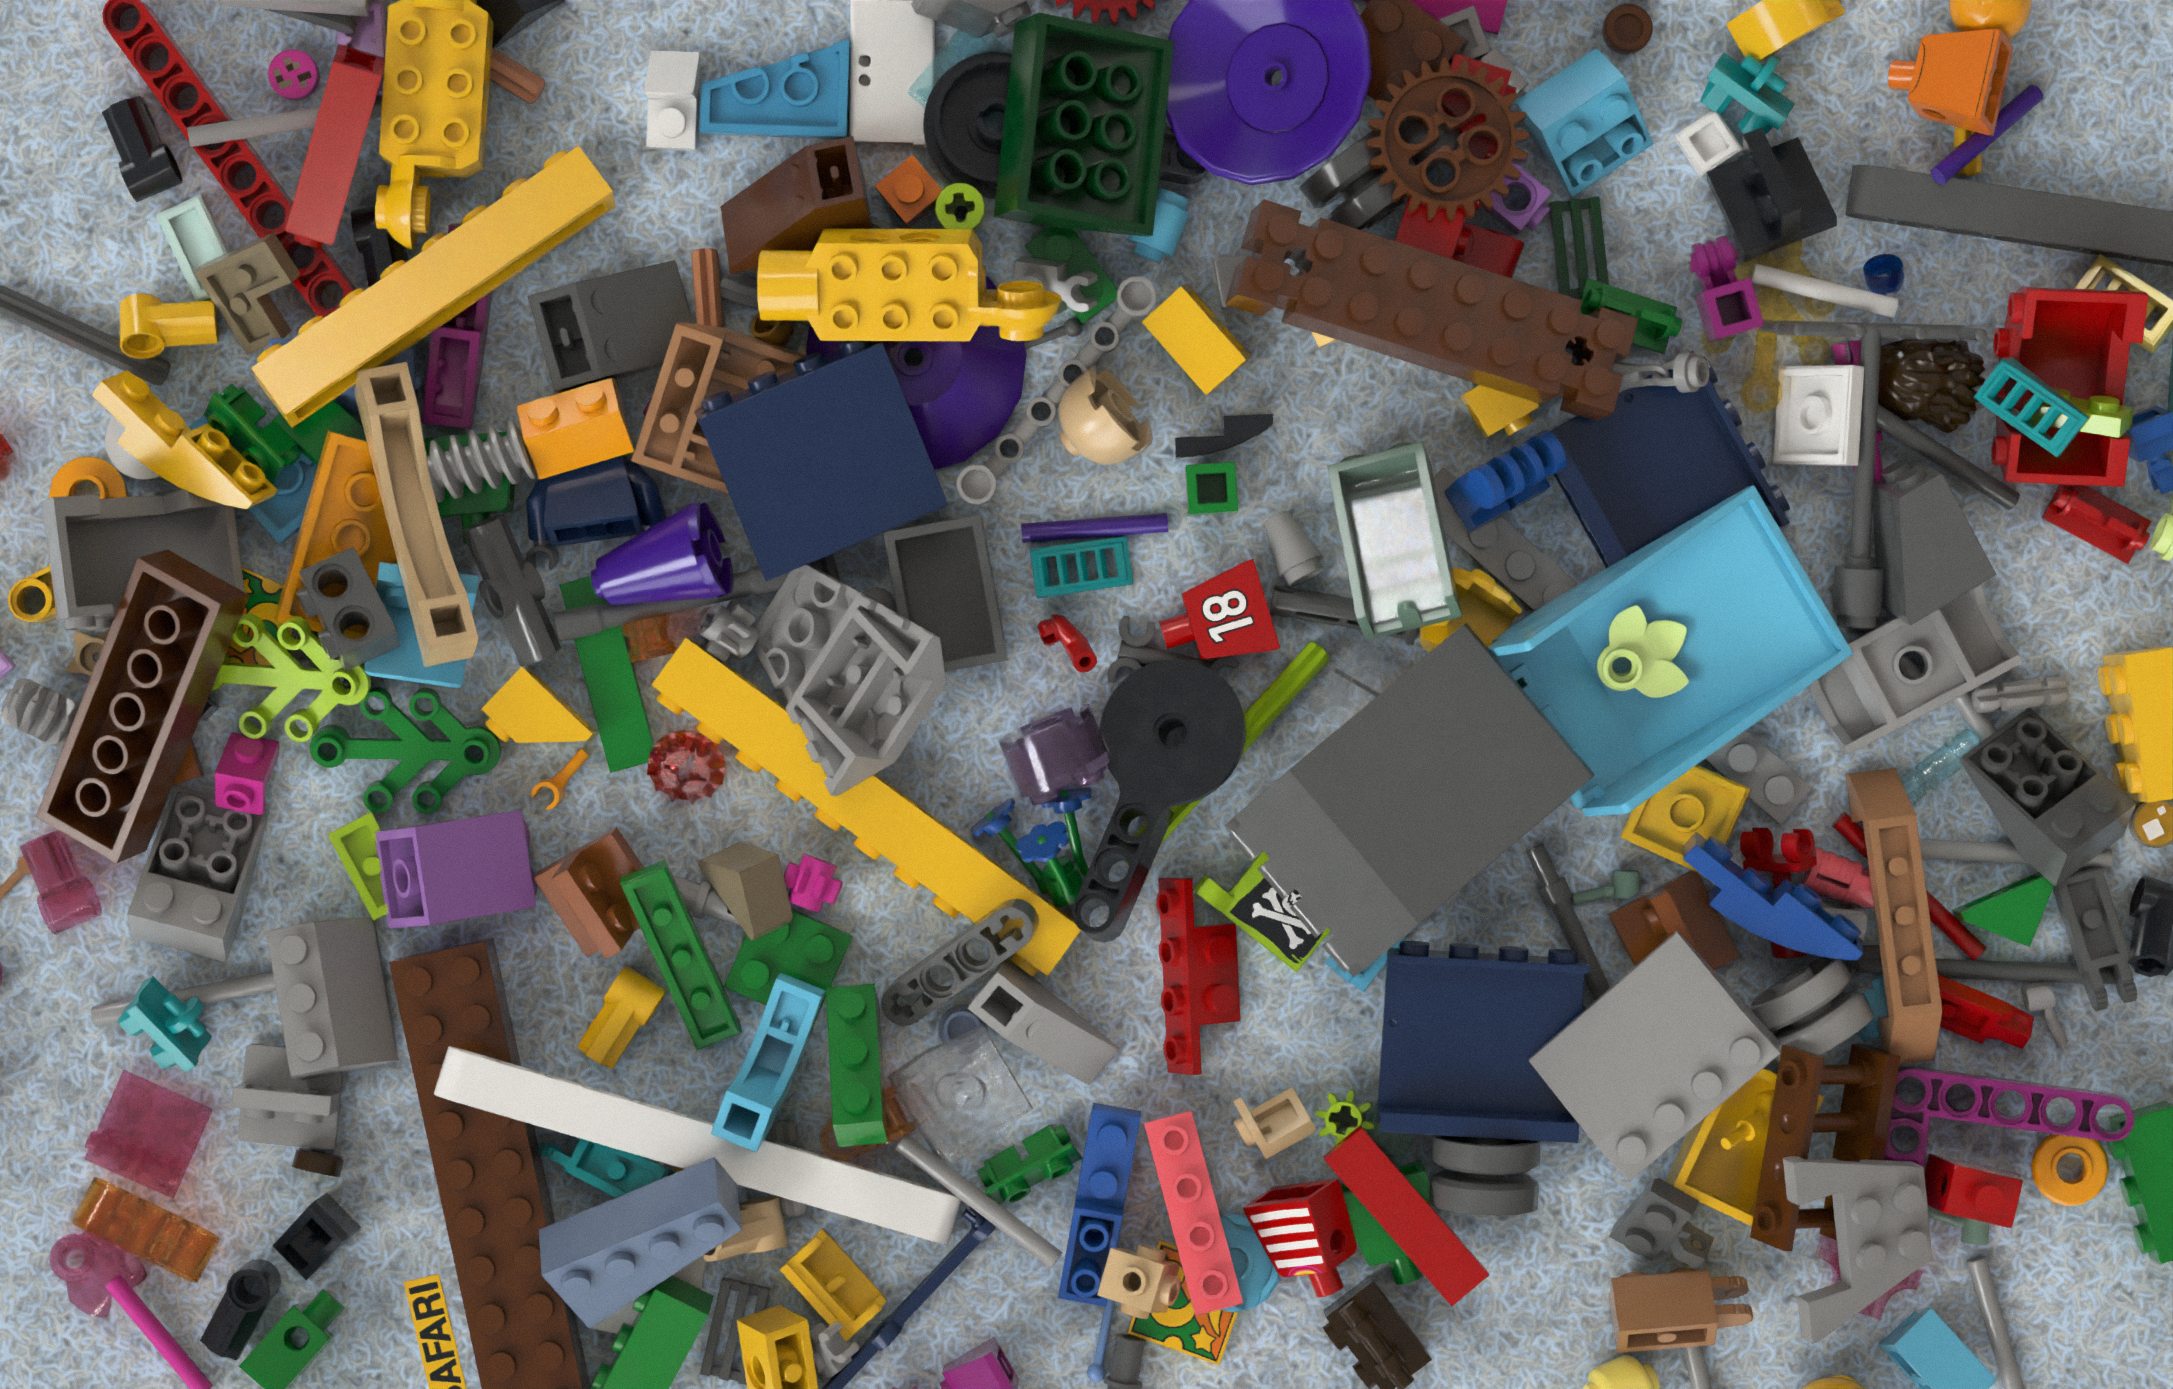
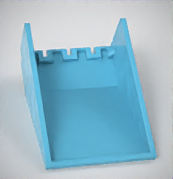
(1747, 649)

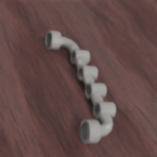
(1135, 299)

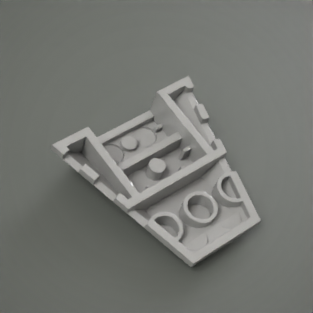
(849, 673)

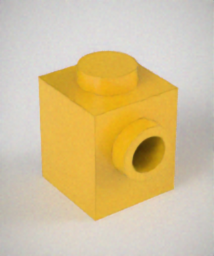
(1497, 410)

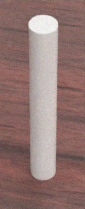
(1824, 290)

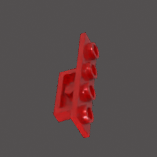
(1197, 975)

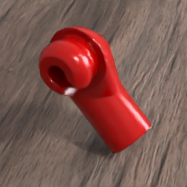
(1073, 641)

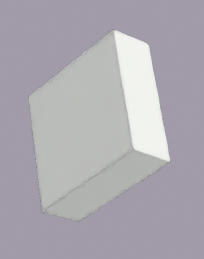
(1707, 143)

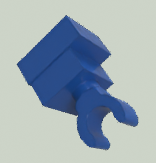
(2150, 440)

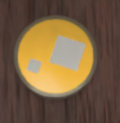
(2152, 824)

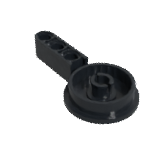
(970, 151)
(1157, 775)

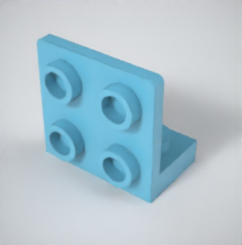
(406, 661)

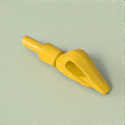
(1753, 1124)

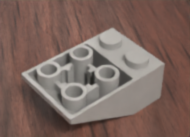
(197, 876)

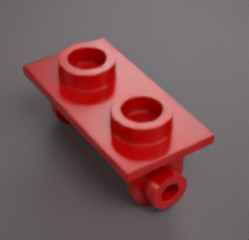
(2098, 521)

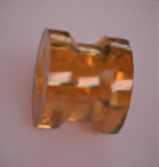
(649, 638)

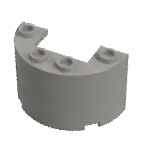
(99, 541)

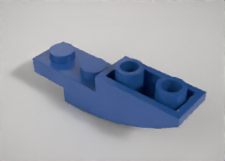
(1786, 916)
(1099, 1201)

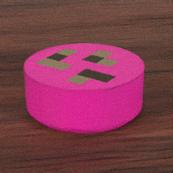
(293, 75)

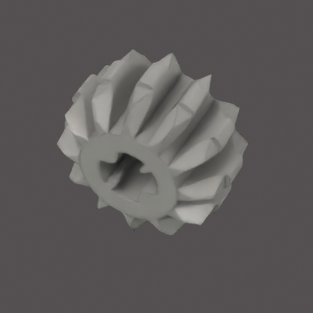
(39, 712)

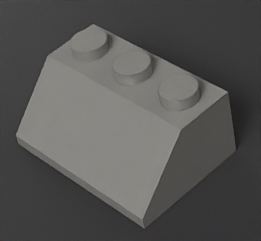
(332, 997)

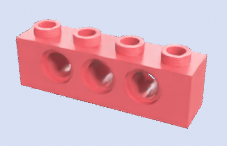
(1193, 1213)

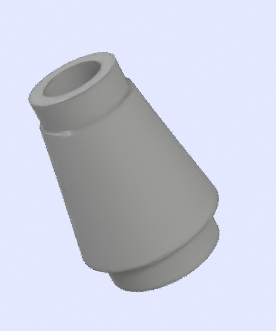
(1292, 550)

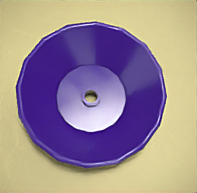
(1224, 90)
(957, 391)

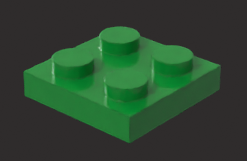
(799, 949)

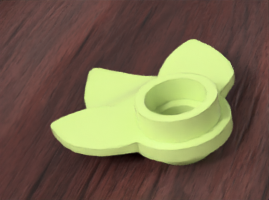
(1649, 649)

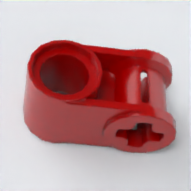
(1491, 251)

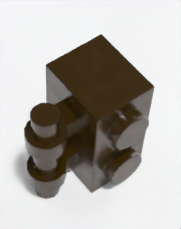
(1376, 1336)

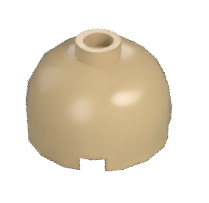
(1099, 419)

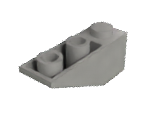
(1041, 1023)

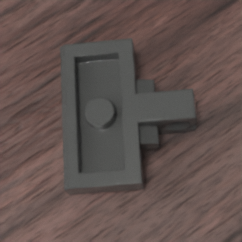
(1661, 1222)

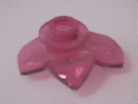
(100, 1265)

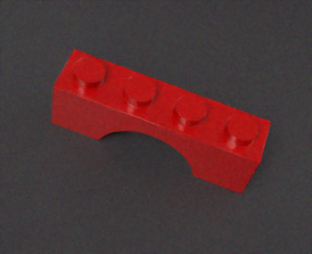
(1440, 235)

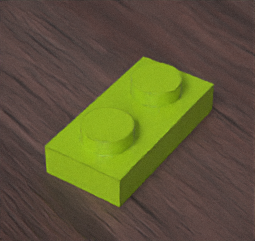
(2105, 414)
(359, 856)

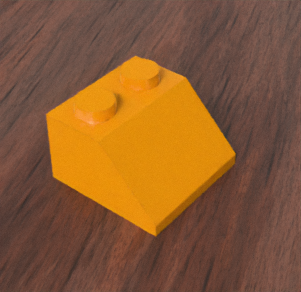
(575, 428)

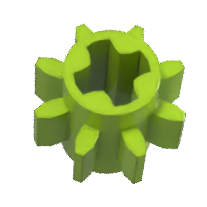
(1356, 1111)

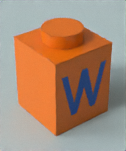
(909, 191)

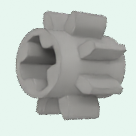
(728, 631)

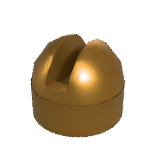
(772, 331)

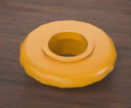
(91, 469)
(2080, 1189)

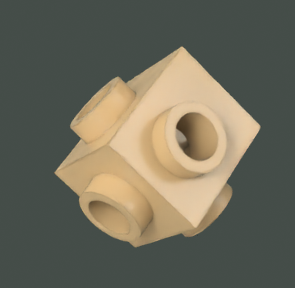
(1140, 1280)

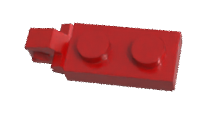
(1982, 1015)

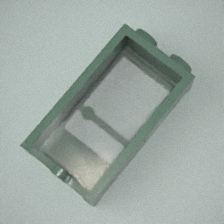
(1394, 540)

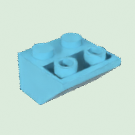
(1585, 121)

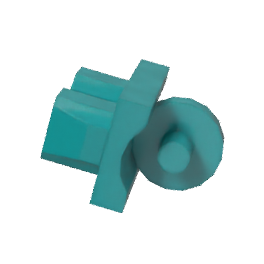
(1753, 87)
(169, 1022)

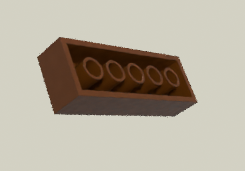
(142, 705)

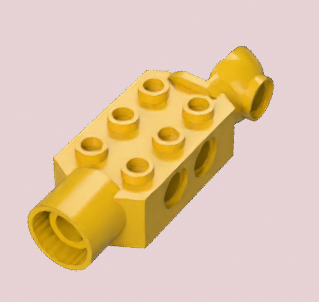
(431, 106)
(898, 288)

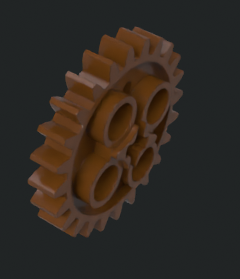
(1421, 103)

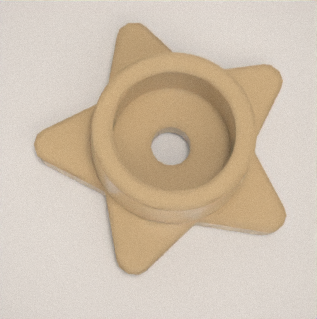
(86, 648)

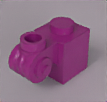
(1725, 303)

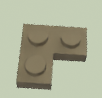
(241, 286)

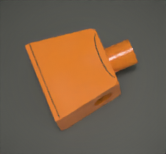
(1957, 78)

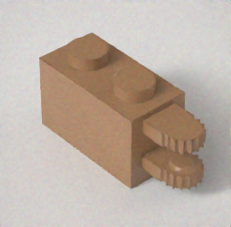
(1674, 1309)

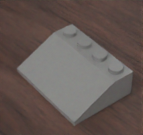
(1654, 1055)

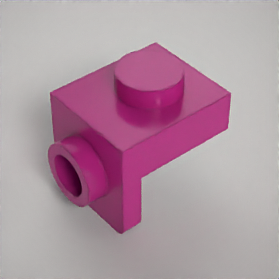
(245, 773)

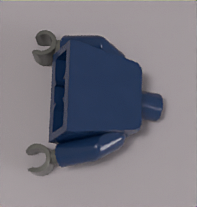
(591, 505)

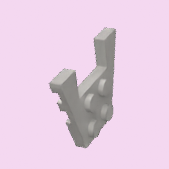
(1878, 1232)

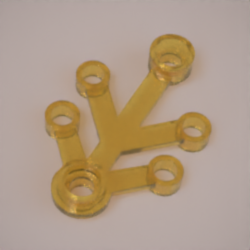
(1774, 307)

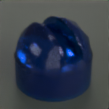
(1880, 265)

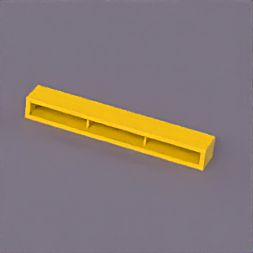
(433, 285)

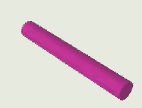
(157, 1333)

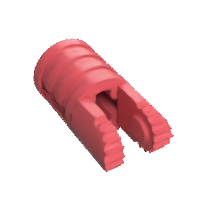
(1839, 879)

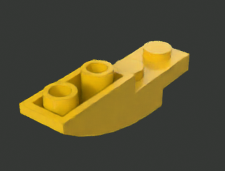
(191, 459)

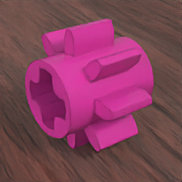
(812, 883)

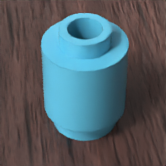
(1168, 227)

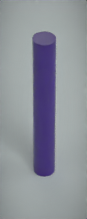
(1978, 142)
(1094, 527)

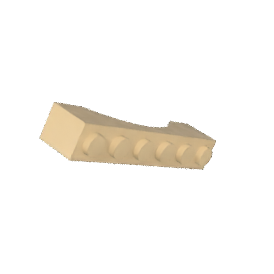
(423, 555)

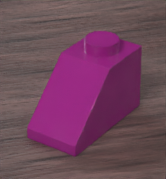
(980, 1369)

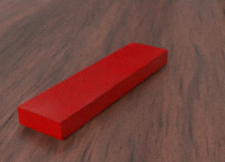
(1406, 1215)

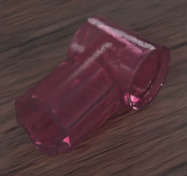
(65, 894)

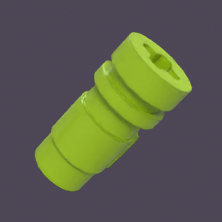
(960, 195)

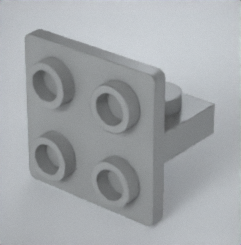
(282, 1107)

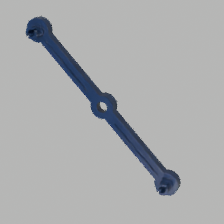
(893, 1324)

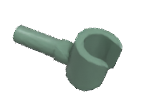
(1625, 885)
(1972, 1230)

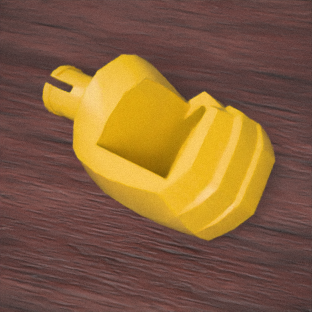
(1484, 608)

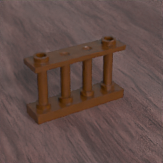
(1859, 1126)

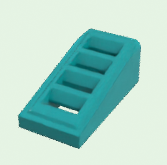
(2004, 408)
(1040, 569)

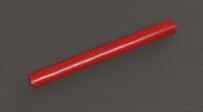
(1938, 913)

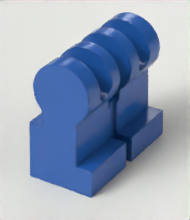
(1506, 480)

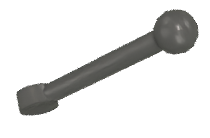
(1071, 327)

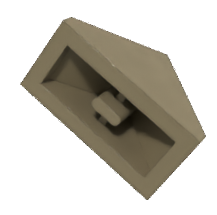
(750, 886)

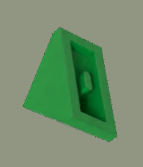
(2011, 910)

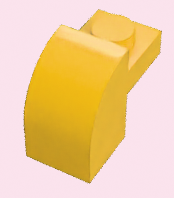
(1779, 23)

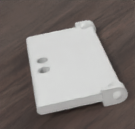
(899, 51)

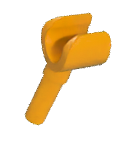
(561, 779)

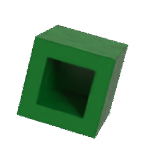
(1211, 489)

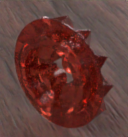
(674, 750)

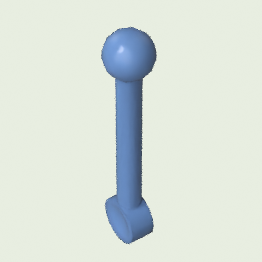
(1096, 1371)

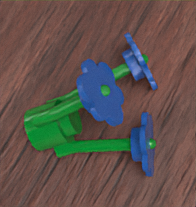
(1061, 876)

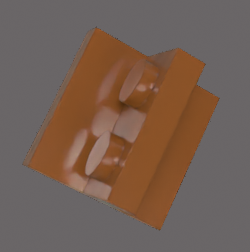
(589, 894)
(1672, 907)

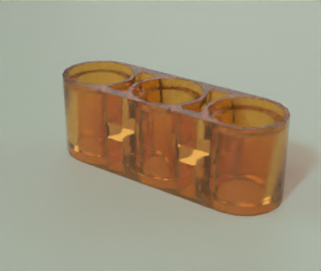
(145, 1230)

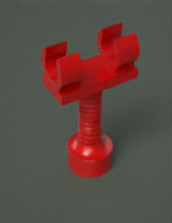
(1796, 857)

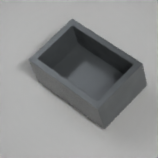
(949, 588)

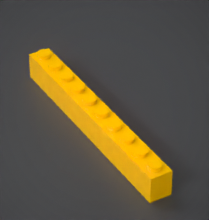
(871, 810)

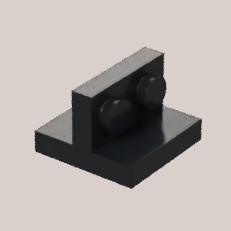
(1770, 196)

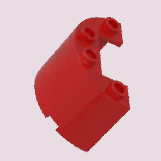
(2073, 344)

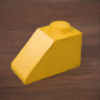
(533, 712)

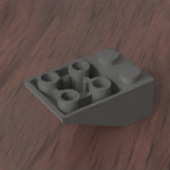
(609, 324)
(2047, 796)

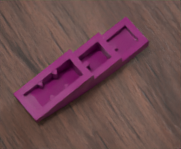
(456, 365)

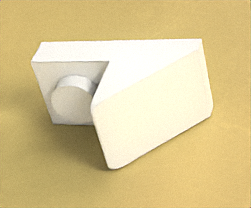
(672, 100)

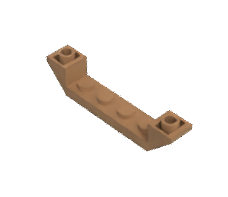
(1900, 914)

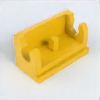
(1196, 338)
(833, 1284)

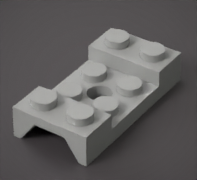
(1872, 698)

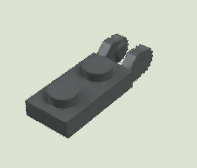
(2095, 935)

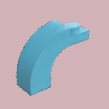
(770, 1064)

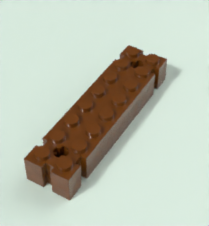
(1431, 311)

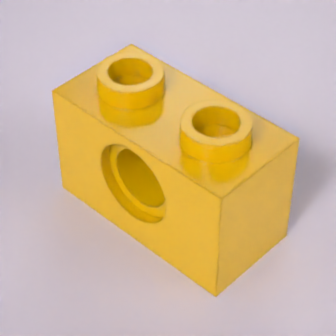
(777, 1350)

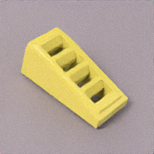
(2156, 300)

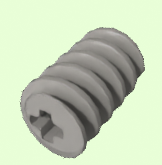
(479, 461)

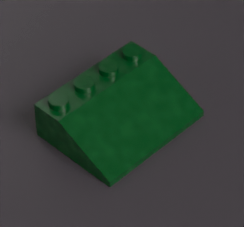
(1083, 126)

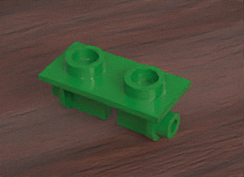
(1655, 318)
(235, 416)
(1046, 1159)

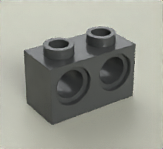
(356, 606)

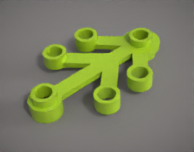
(290, 677)

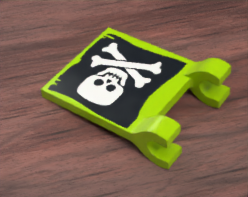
(1263, 914)

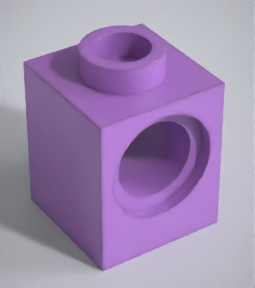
(1535, 208)

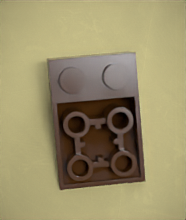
(795, 202)

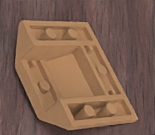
(697, 365)

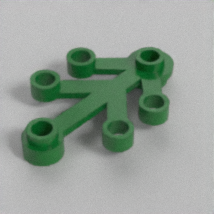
(412, 748)

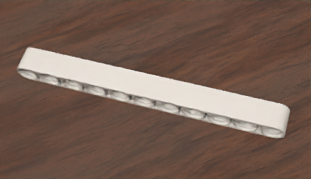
(688, 1141)

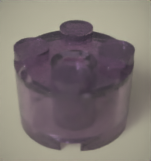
(1056, 753)

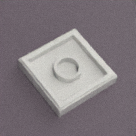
(1819, 415)

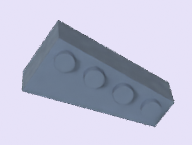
(638, 1239)

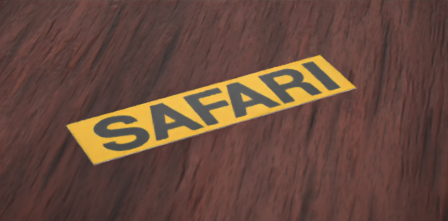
(434, 1333)

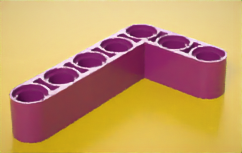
(1985, 1110)

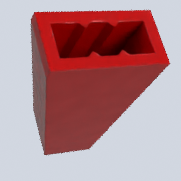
(335, 146)

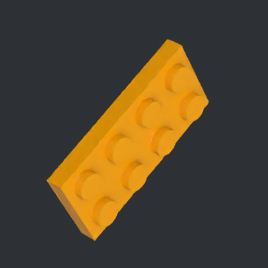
(339, 514)

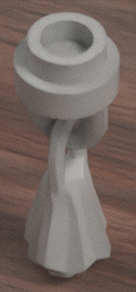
(1688, 373)

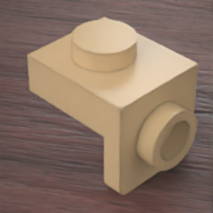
(1274, 1123)

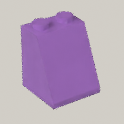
(456, 869)

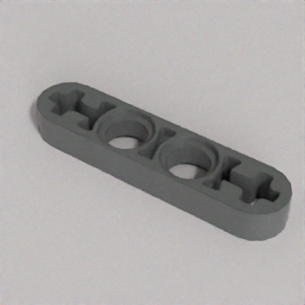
(962, 965)

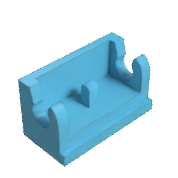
(1934, 1355)

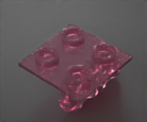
(148, 1134)

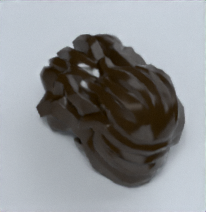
(1930, 381)

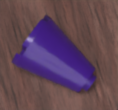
(667, 562)

